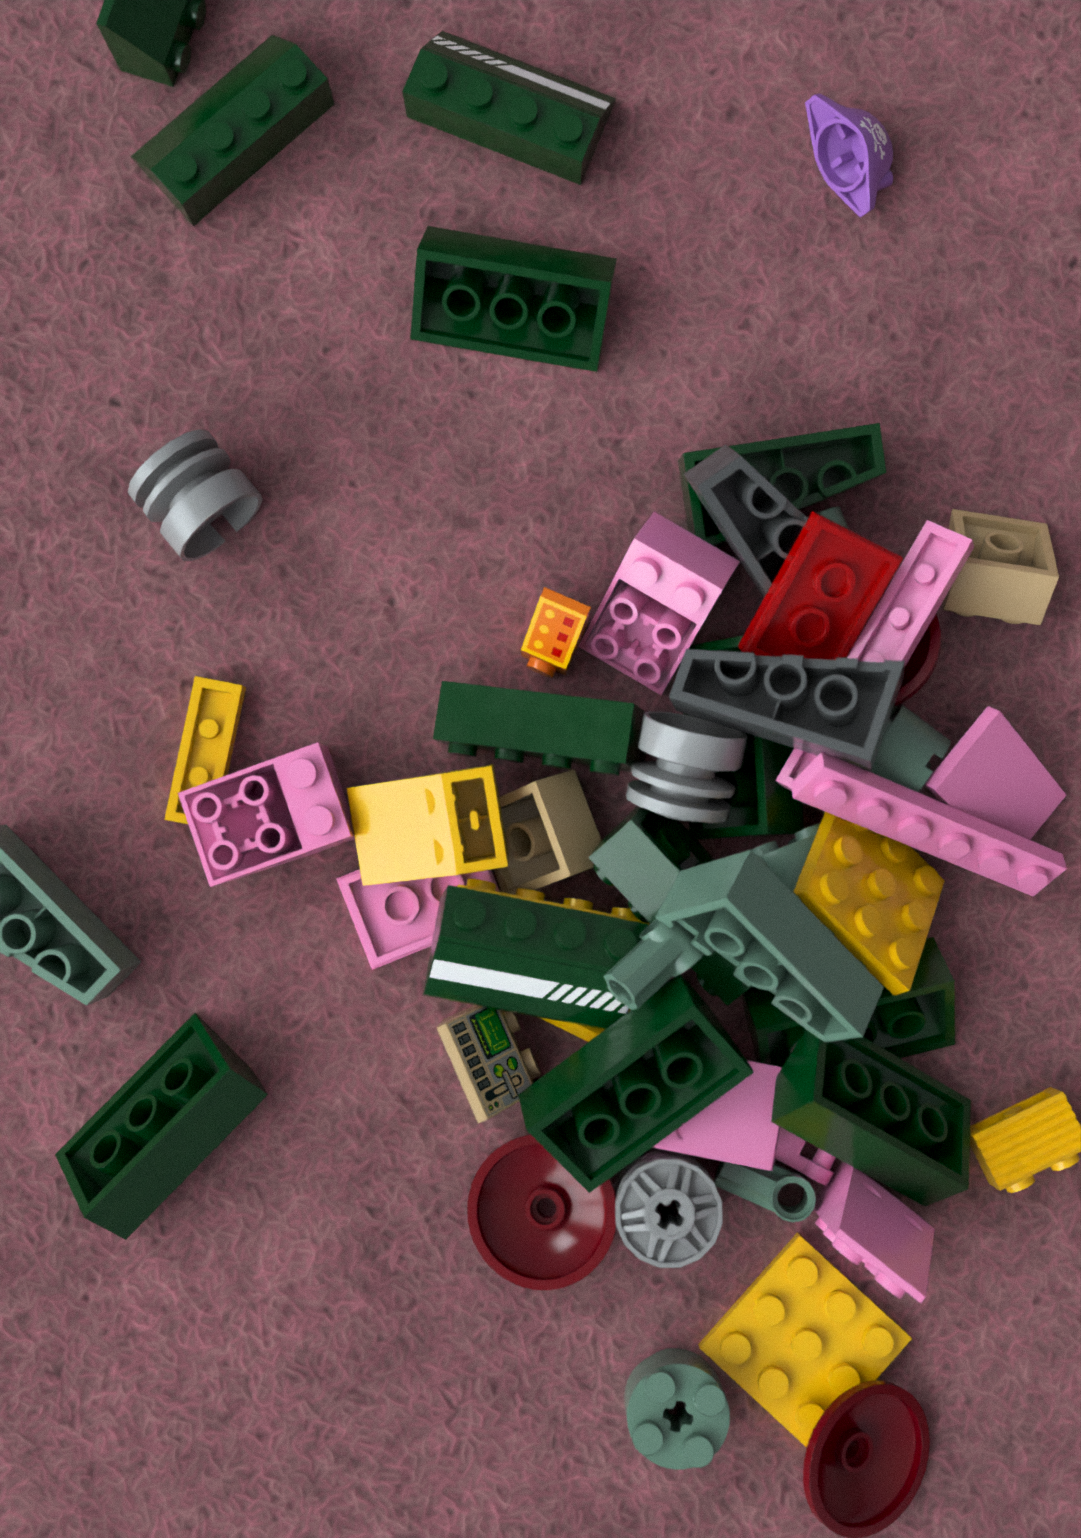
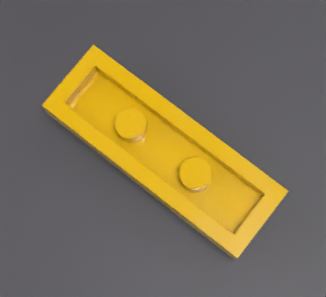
(206, 739)

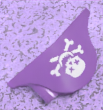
(850, 151)

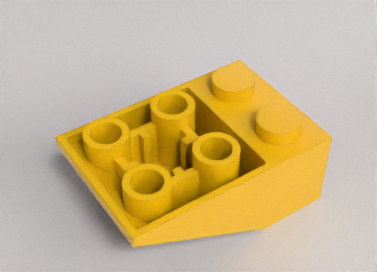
(428, 826)

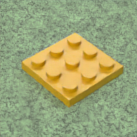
(872, 897)
(802, 1338)

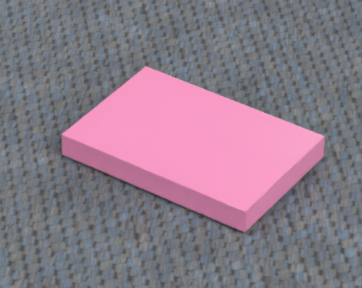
(997, 778)
(400, 915)

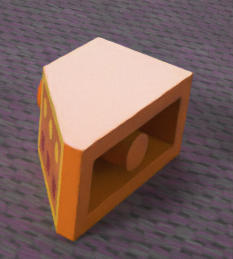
(554, 633)

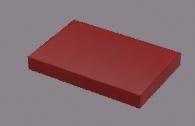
(821, 594)

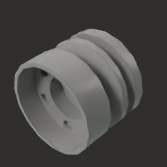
(189, 488)
(684, 776)
(660, 1178)

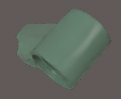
(651, 963)
(763, 1187)

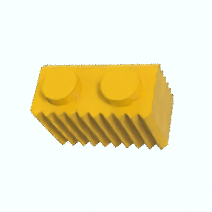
(1027, 1140)

